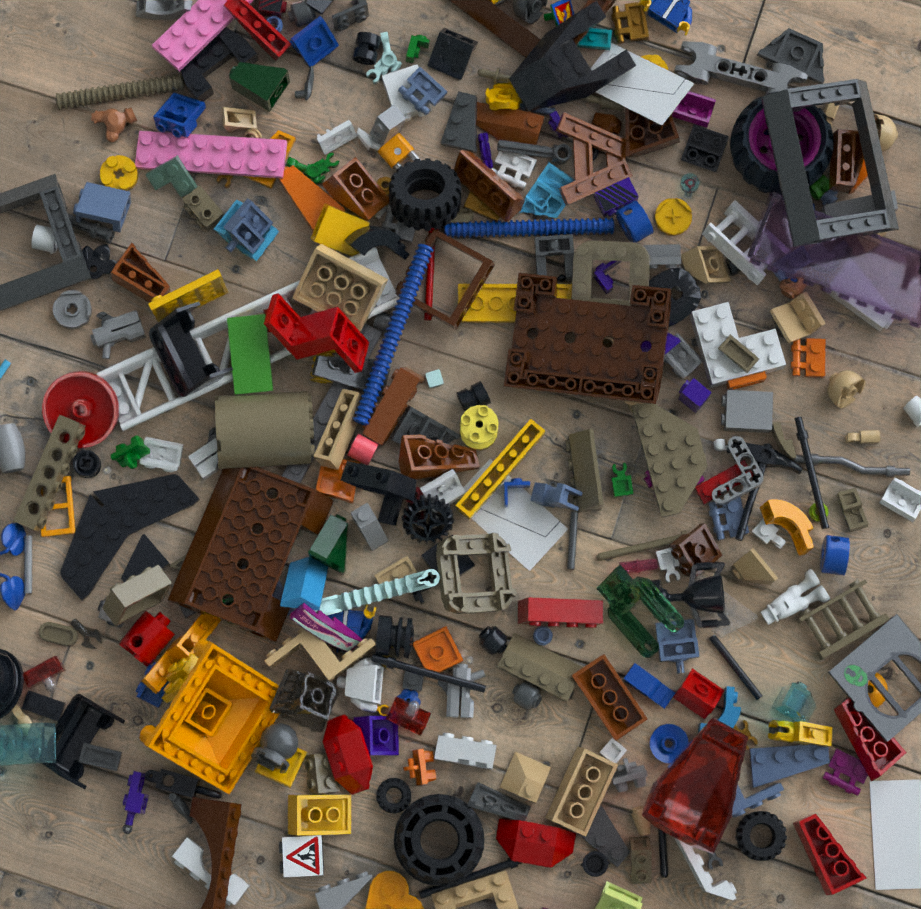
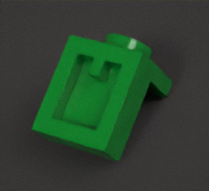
(413, 49)

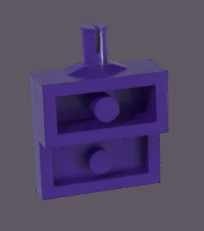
(135, 800)

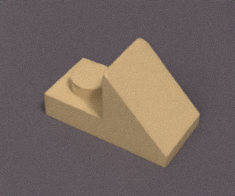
(238, 119)

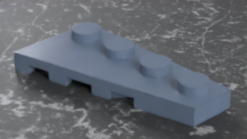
(780, 762)

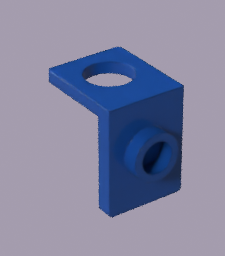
(515, 483)

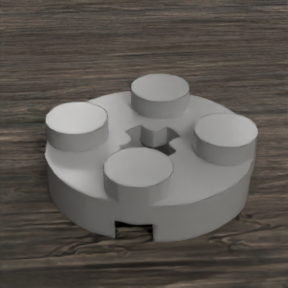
(79, 301)

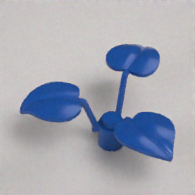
(13, 588)

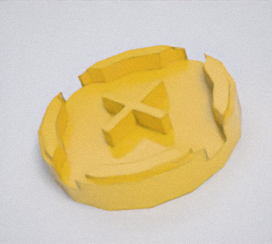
(673, 216)

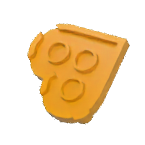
(391, 891)

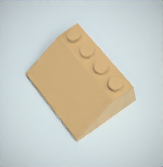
(341, 282)

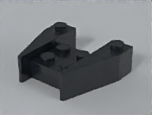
(215, 54)

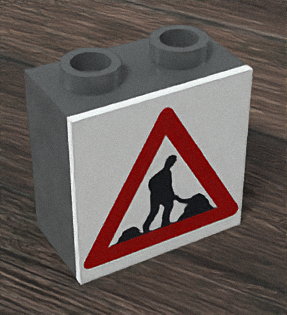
(302, 856)

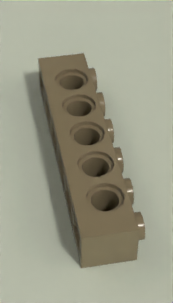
(40, 479)

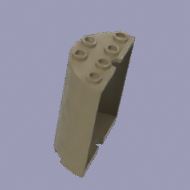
(264, 429)

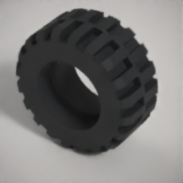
(425, 176)

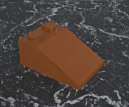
(356, 190)

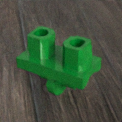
(130, 454)

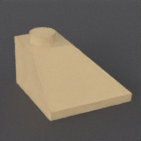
(706, 264)
(753, 569)
(525, 777)

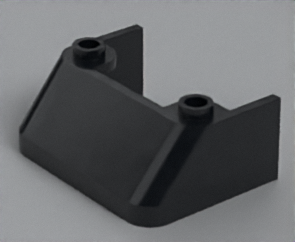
(180, 354)
(78, 726)

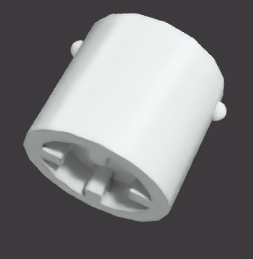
(44, 239)

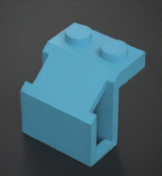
(269, 235)

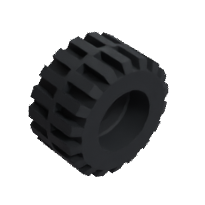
(778, 835)

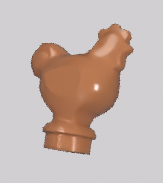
(114, 121)

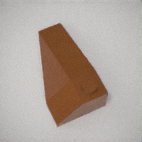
(510, 124)

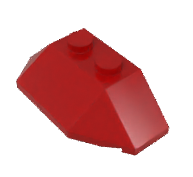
(348, 754)
(534, 842)

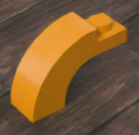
(791, 519)

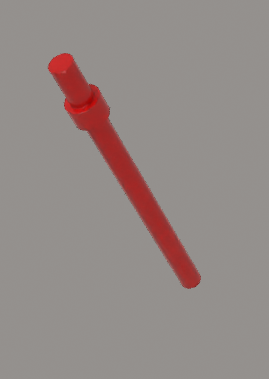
(429, 282)

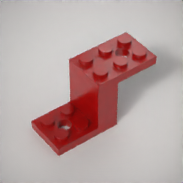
(316, 333)

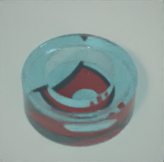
(689, 183)

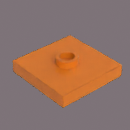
(437, 651)

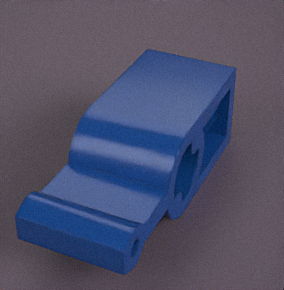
(648, 686)

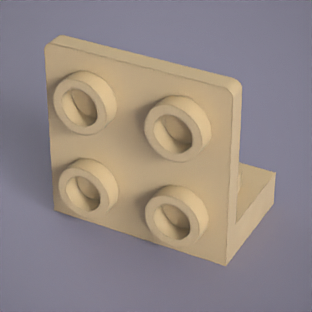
(797, 318)

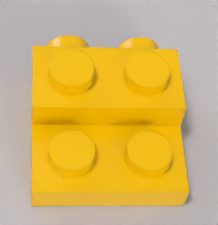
(177, 675)

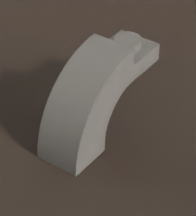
(162, 9)

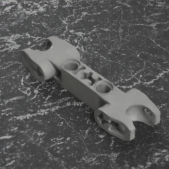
(707, 65)

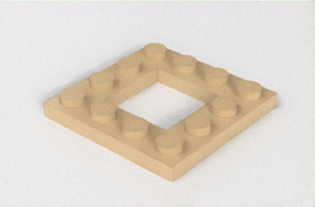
(477, 890)

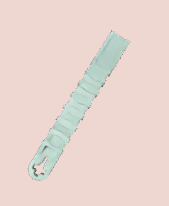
(386, 590)

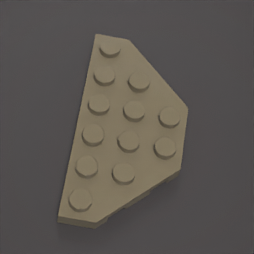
(671, 454)

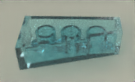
(795, 702)

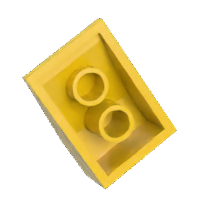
(319, 814)

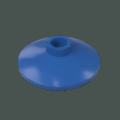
(661, 735)

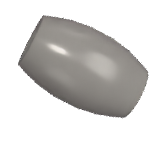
(11, 449)

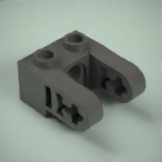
(554, 246)

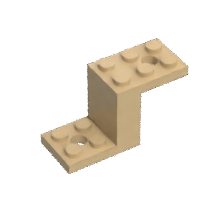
(320, 653)

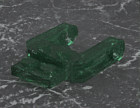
(624, 594)

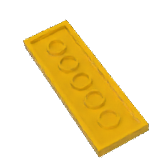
(497, 302)

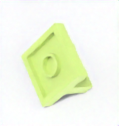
(618, 898)

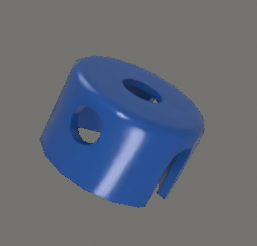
(636, 224)
(834, 555)

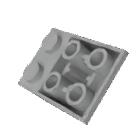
(341, 895)

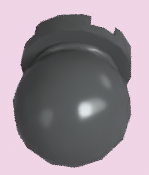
(277, 745)

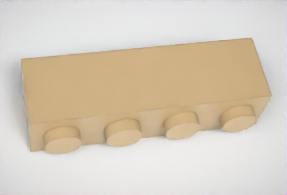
(338, 430)

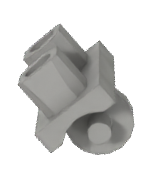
(629, 772)

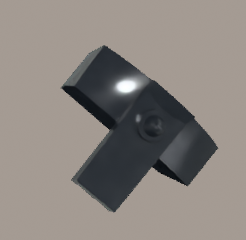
(382, 481)

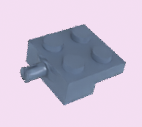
(247, 227)
(677, 646)

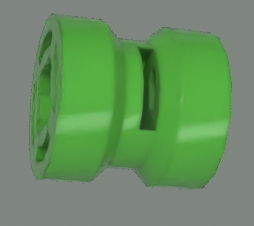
(819, 187)

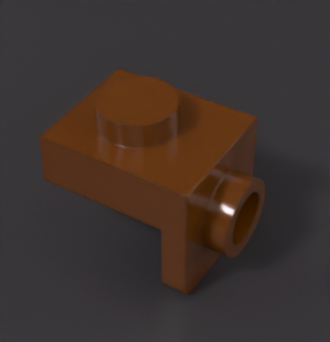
(607, 122)

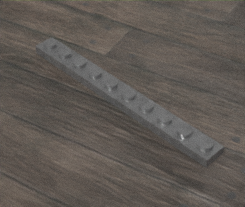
(322, 416)

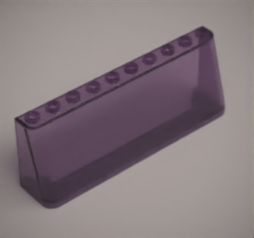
(854, 266)

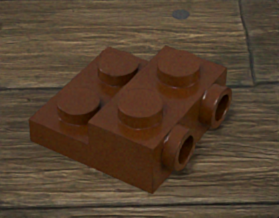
(695, 548)

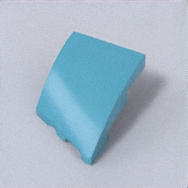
(544, 195)

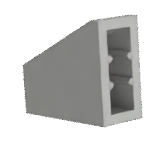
(369, 526)

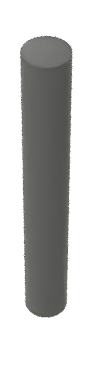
(572, 540)

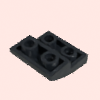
(705, 148)

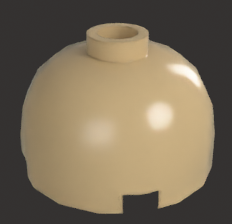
(886, 131)
(844, 386)

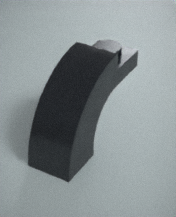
(372, 236)

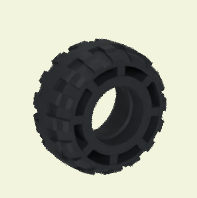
(409, 849)

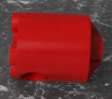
(147, 637)

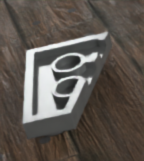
(461, 126)

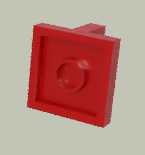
(698, 694)

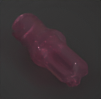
(641, 565)

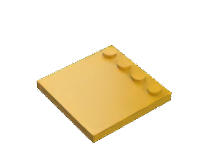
(202, 290)

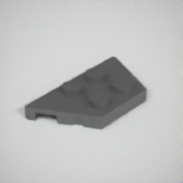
(797, 51)

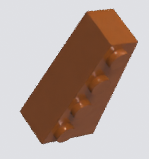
(392, 404)

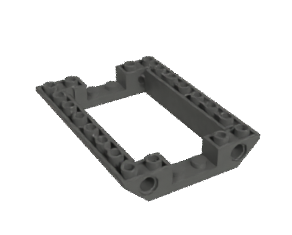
(791, 171)
(71, 270)

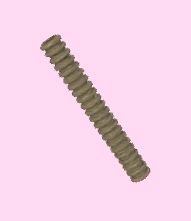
(119, 91)

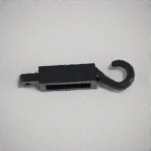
(182, 784)

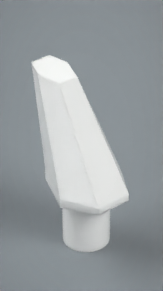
(367, 140)

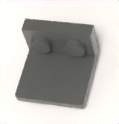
(357, 13)

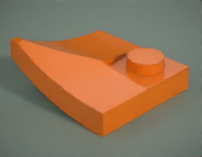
(330, 483)

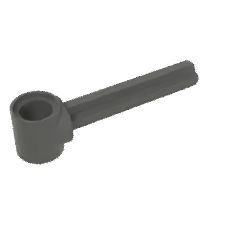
(536, 150)

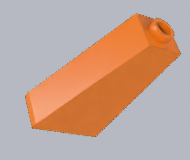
(306, 195)

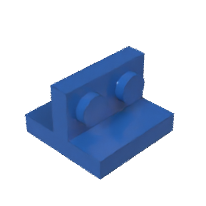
(314, 42)

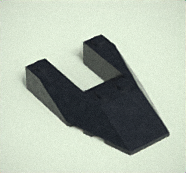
(557, 70)

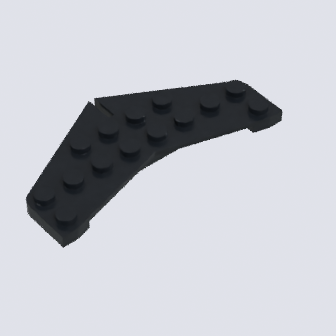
(106, 528)

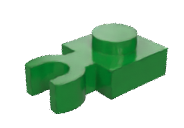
(621, 484)

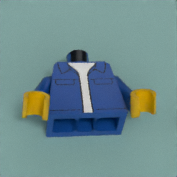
(670, 13)
(357, 621)

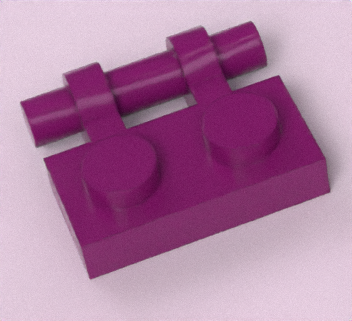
(849, 766)

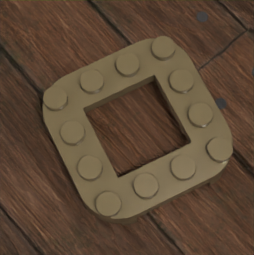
(610, 251)
(499, 569)

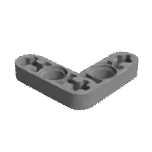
(744, 479)

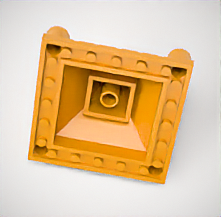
(215, 718)

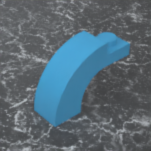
(730, 713)

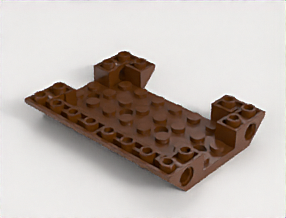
(586, 365)
(228, 537)

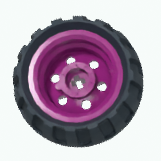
(759, 167)

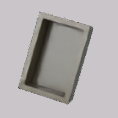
(136, 595)

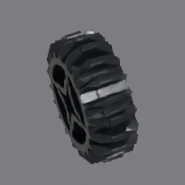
(413, 516)

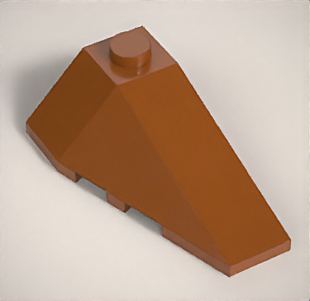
(430, 458)

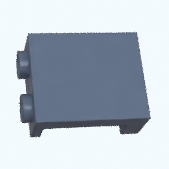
(103, 205)

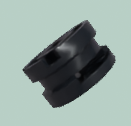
(86, 464)

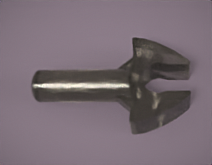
(86, 634)

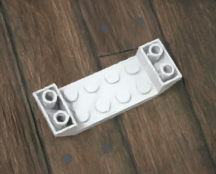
(722, 889)

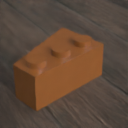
(845, 160)
(138, 275)

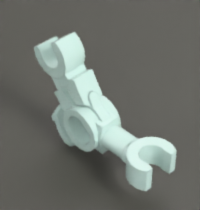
(386, 62)

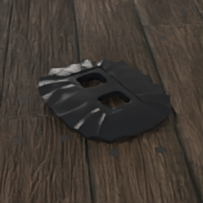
(691, 292)

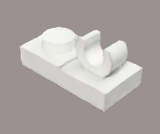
(336, 137)

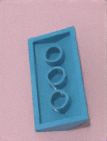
(304, 584)

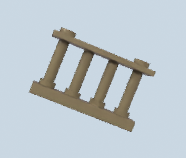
(842, 637)

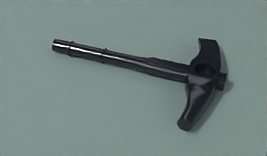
(765, 457)

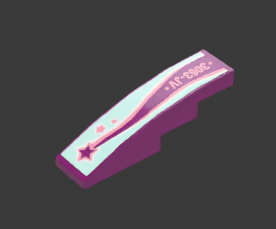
(324, 628)

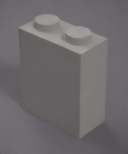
(747, 411)

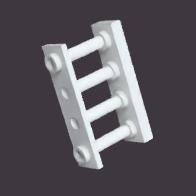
(748, 225)

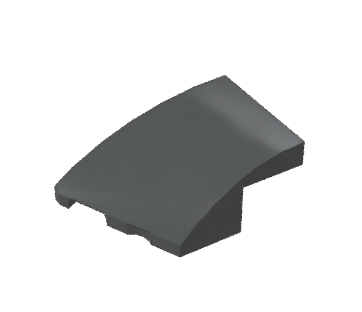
(415, 423)

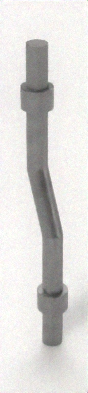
(889, 470)

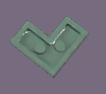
(173, 172)

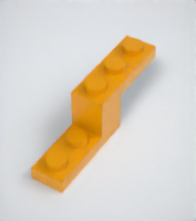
(180, 648)

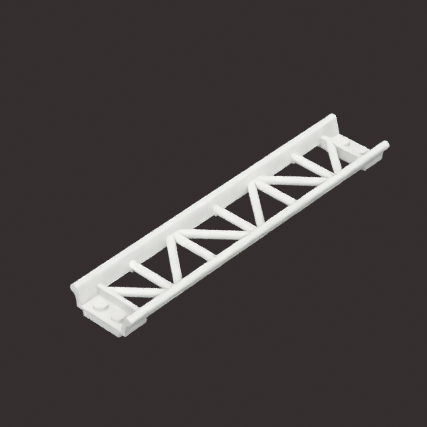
(130, 407)

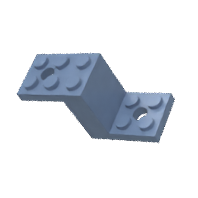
(754, 800)

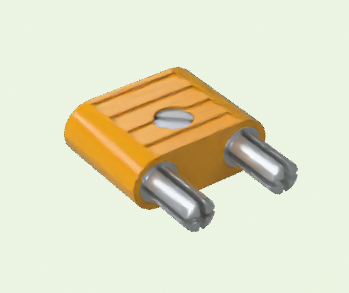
(396, 151)

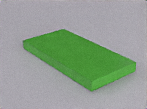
(250, 354)

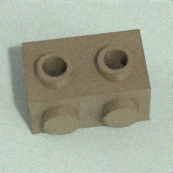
(203, 208)

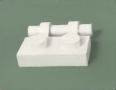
(518, 163)

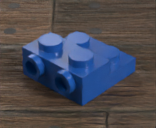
(179, 115)

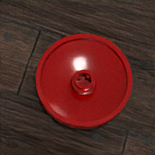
(85, 400)

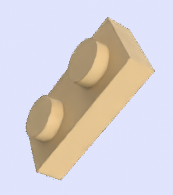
(397, 570)

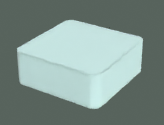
(434, 378)

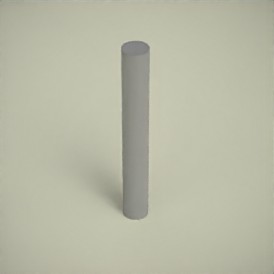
(28, 564)

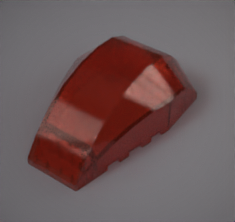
(699, 787)

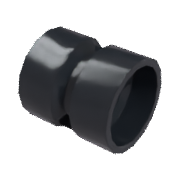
(366, 48)
(475, 396)

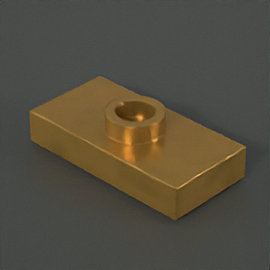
(480, 207)

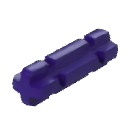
(485, 149)

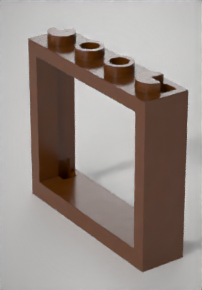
(471, 292)

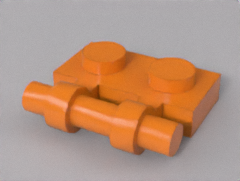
(814, 357)

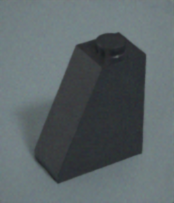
(144, 556)

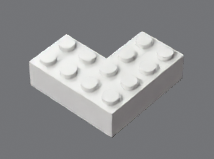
(712, 328)

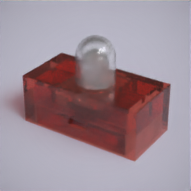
(44, 674)
(408, 715)

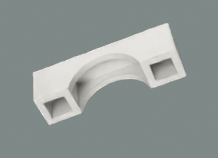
(190, 856)

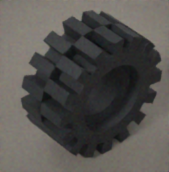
(393, 783)

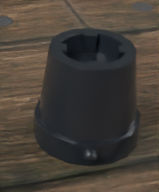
(595, 863)

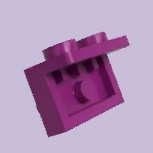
(695, 109)

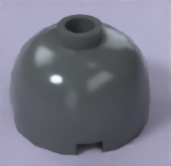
(528, 9)

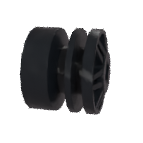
(394, 636)

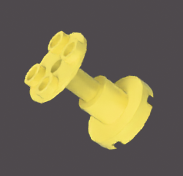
(486, 434)

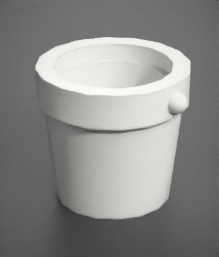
(913, 409)

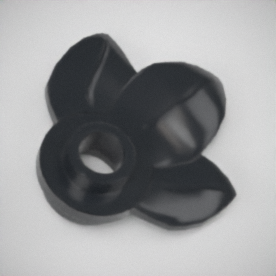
(99, 258)

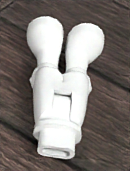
(791, 600)

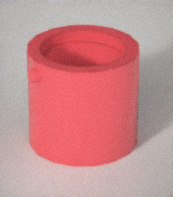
(362, 449)

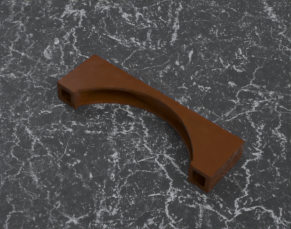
(220, 826)

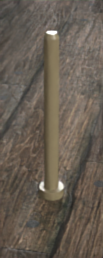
(638, 548)

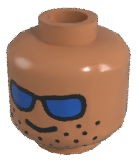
(792, 288)

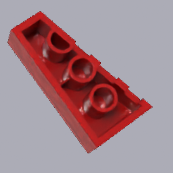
(827, 856)

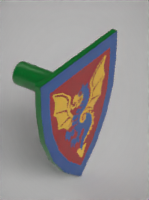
(560, 11)

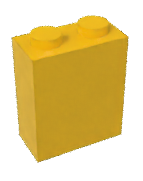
(334, 227)

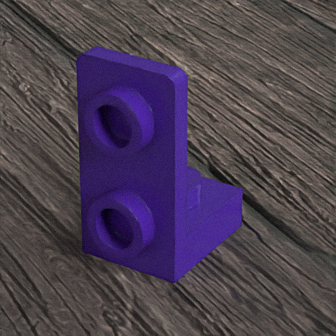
(603, 280)

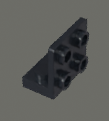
(452, 53)

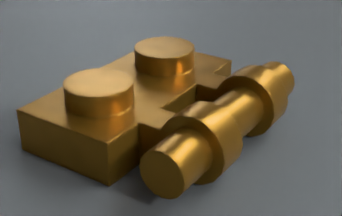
(636, 23)

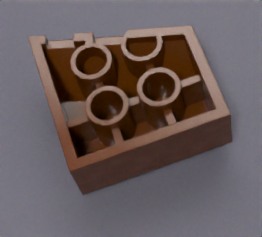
(647, 136)

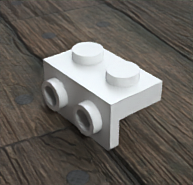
(162, 454)
(446, 487)
(902, 499)

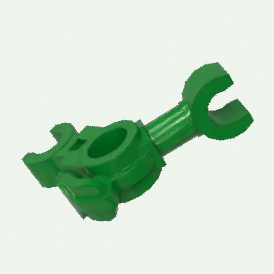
(315, 170)

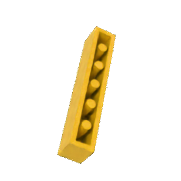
(500, 469)

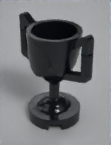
(702, 595)

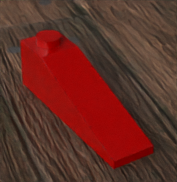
(258, 28)

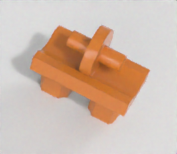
(417, 767)

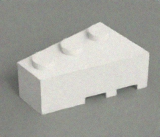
(465, 751)

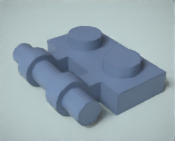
(427, 87)
(733, 514)

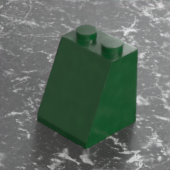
(259, 83)

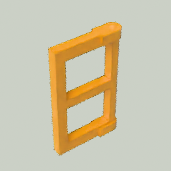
(47, 533)

